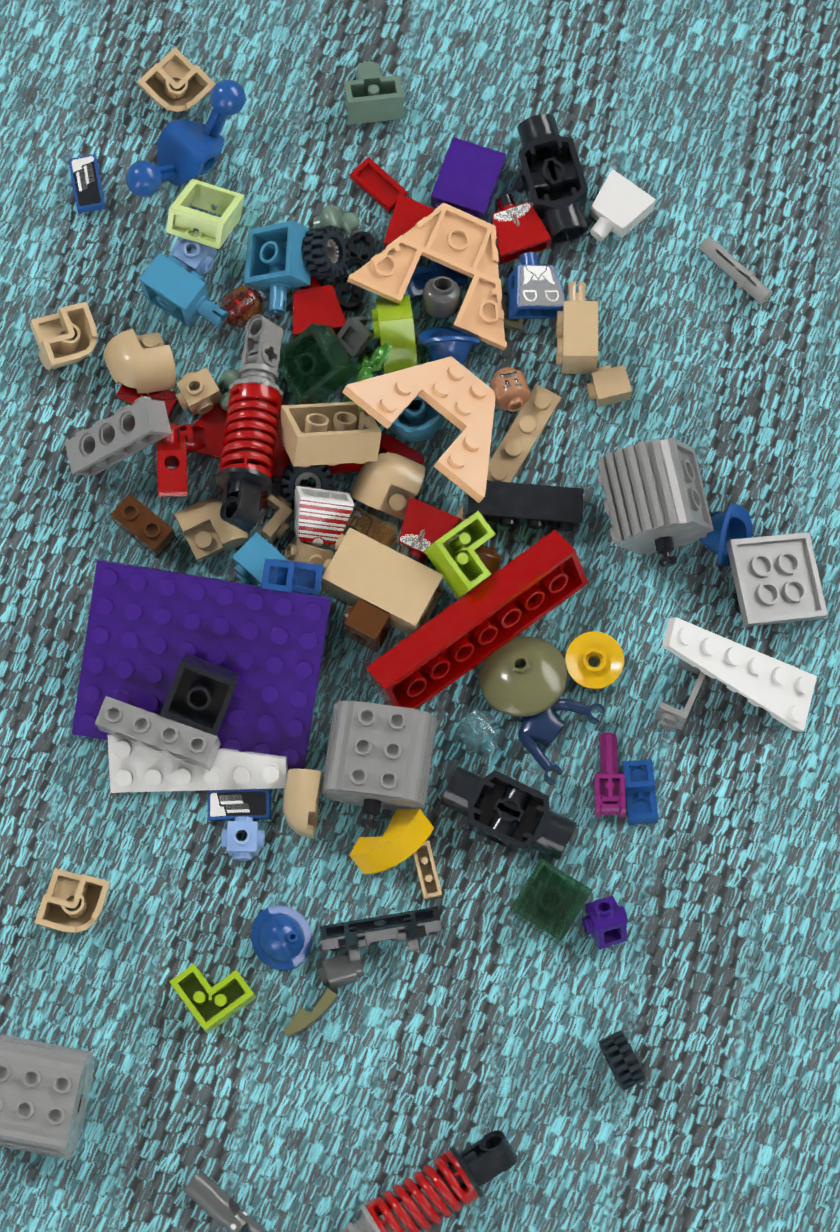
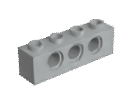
(118, 436)
(157, 733)

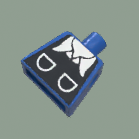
(534, 290)

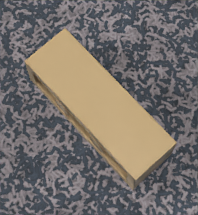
(427, 872)

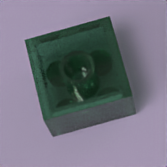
(315, 364)
(550, 901)

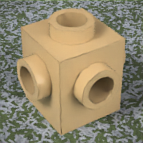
(198, 392)

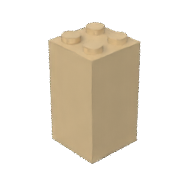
(383, 579)

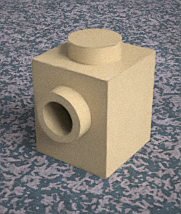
(609, 385)

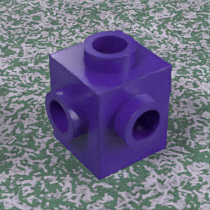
(605, 922)

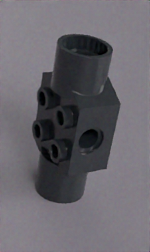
(552, 177)
(508, 812)

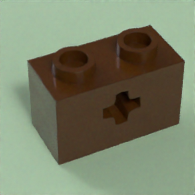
(143, 525)
(367, 624)

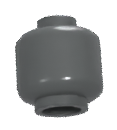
(441, 297)

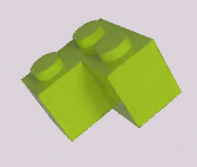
(395, 325)
(455, 554)
(212, 1004)

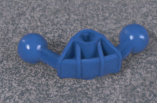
(188, 146)

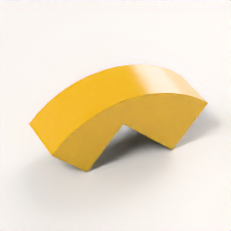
(402, 838)

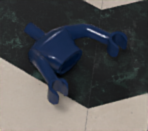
(546, 726)

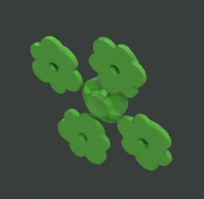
(378, 357)

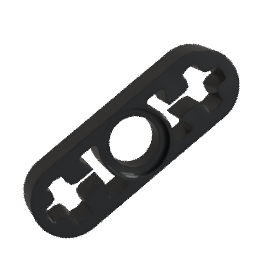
(343, 288)

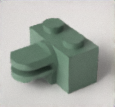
(373, 96)

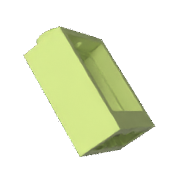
(212, 229)

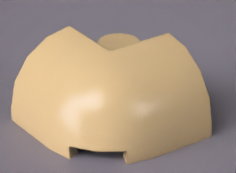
(176, 82)
(65, 336)
(140, 362)
(388, 483)
(207, 531)
(302, 800)
(72, 902)

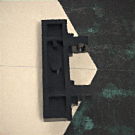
(394, 927)

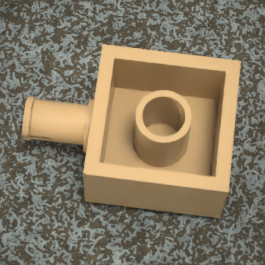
(577, 333)

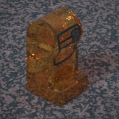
(372, 526)

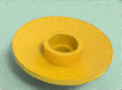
(595, 645)

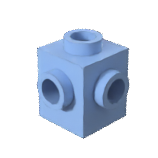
(194, 255)
(243, 849)

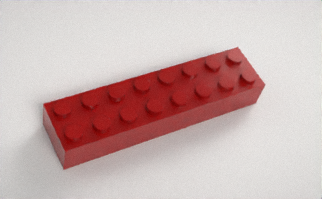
(479, 623)

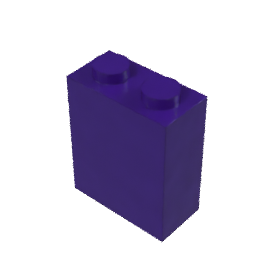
(468, 178)

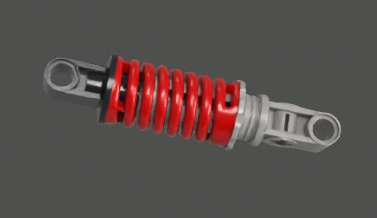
(251, 425)
(438, 1188)

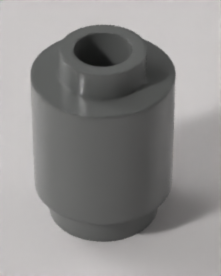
(339, 971)

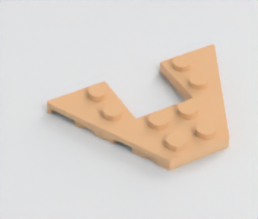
(458, 243)
(452, 393)

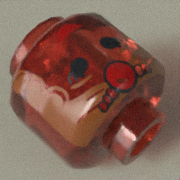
(241, 305)

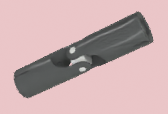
(219, 1205)

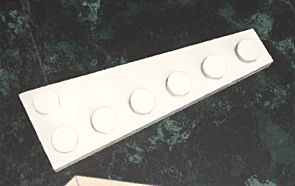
(758, 677)
(145, 770)

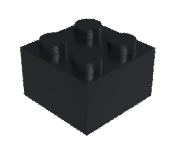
(200, 694)

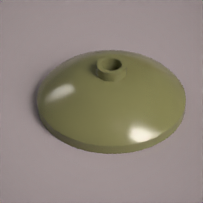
(525, 689)

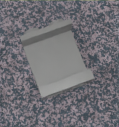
(671, 717)

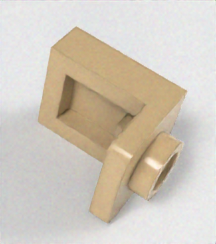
(279, 524)
(307, 552)

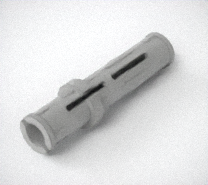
(735, 270)

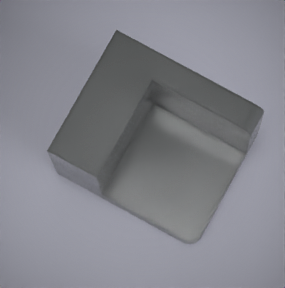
(356, 336)

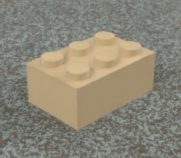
(328, 434)

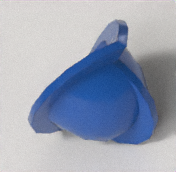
(447, 342)
(727, 526)
(281, 937)

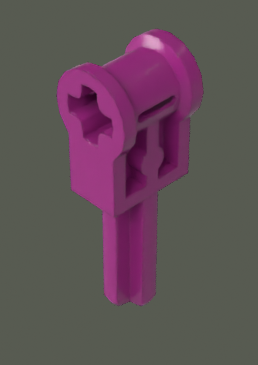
(609, 785)

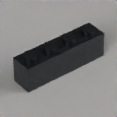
(529, 505)

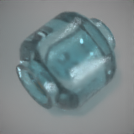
(479, 731)

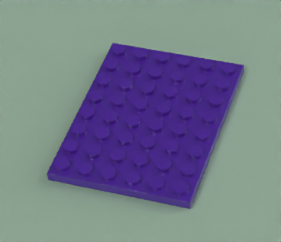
(152, 616)

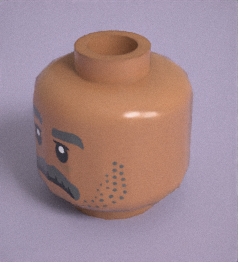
(510, 389)

